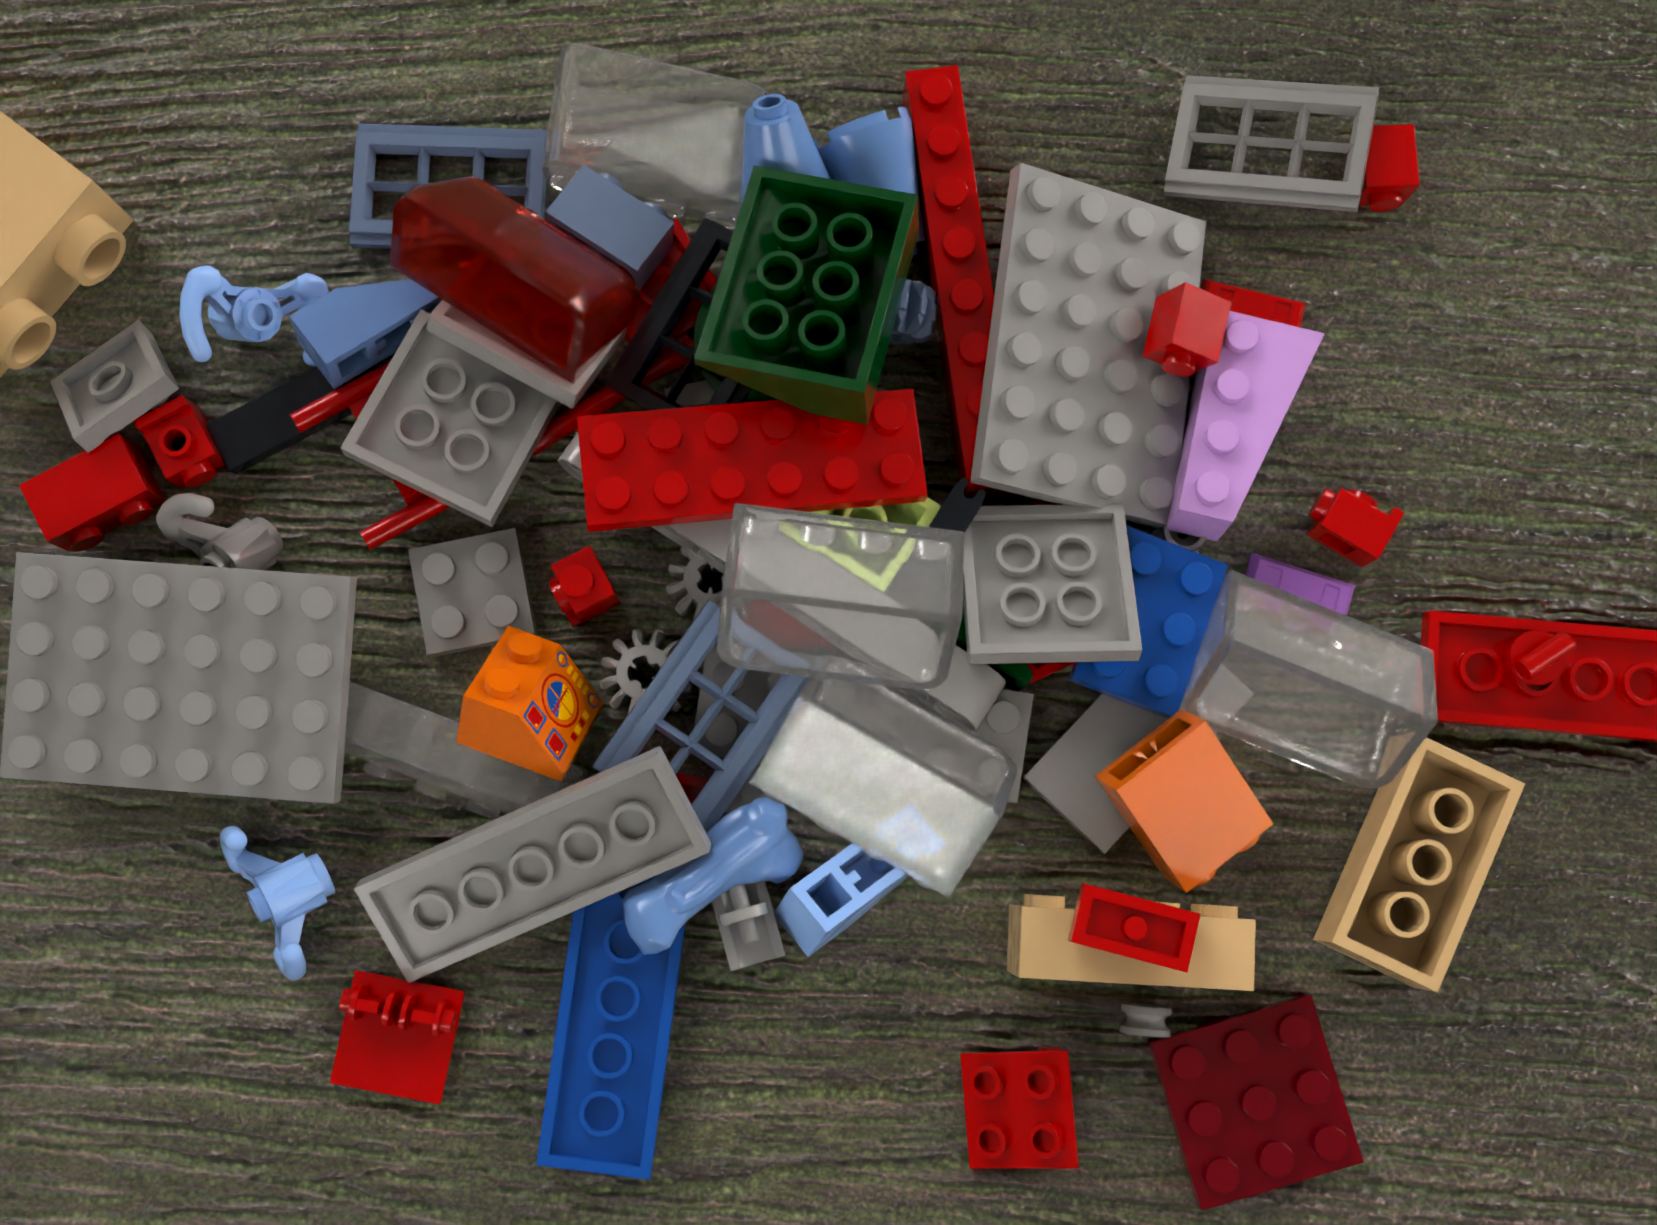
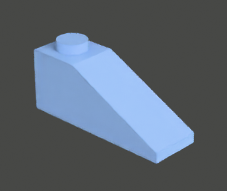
(835, 897)

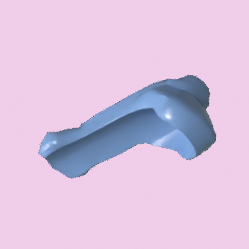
(745, 849)

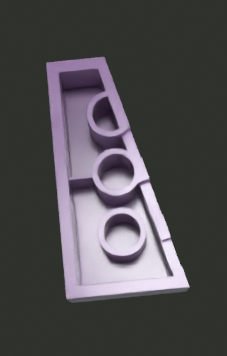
(1235, 418)

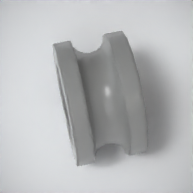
(1145, 1020)

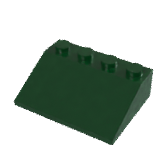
(811, 291)

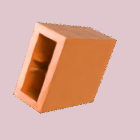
(1185, 800)

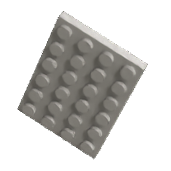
(1065, 382)
(178, 677)

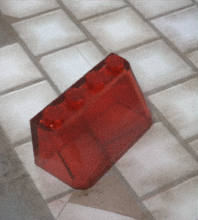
(512, 272)

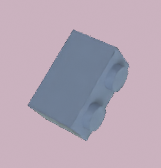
(613, 223)

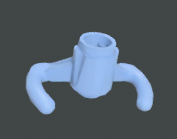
(237, 311)
(280, 894)

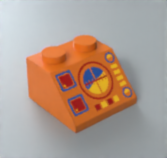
(529, 705)

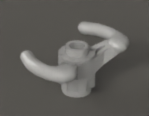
(243, 545)

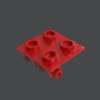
(396, 1036)
(1019, 1109)

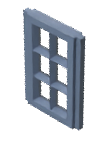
(437, 141)
(663, 692)

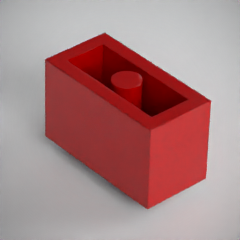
(93, 494)

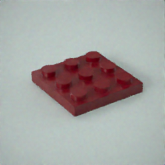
(1255, 1102)

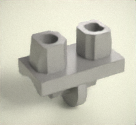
(748, 925)

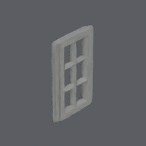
(1276, 96)

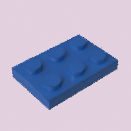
(1173, 607)

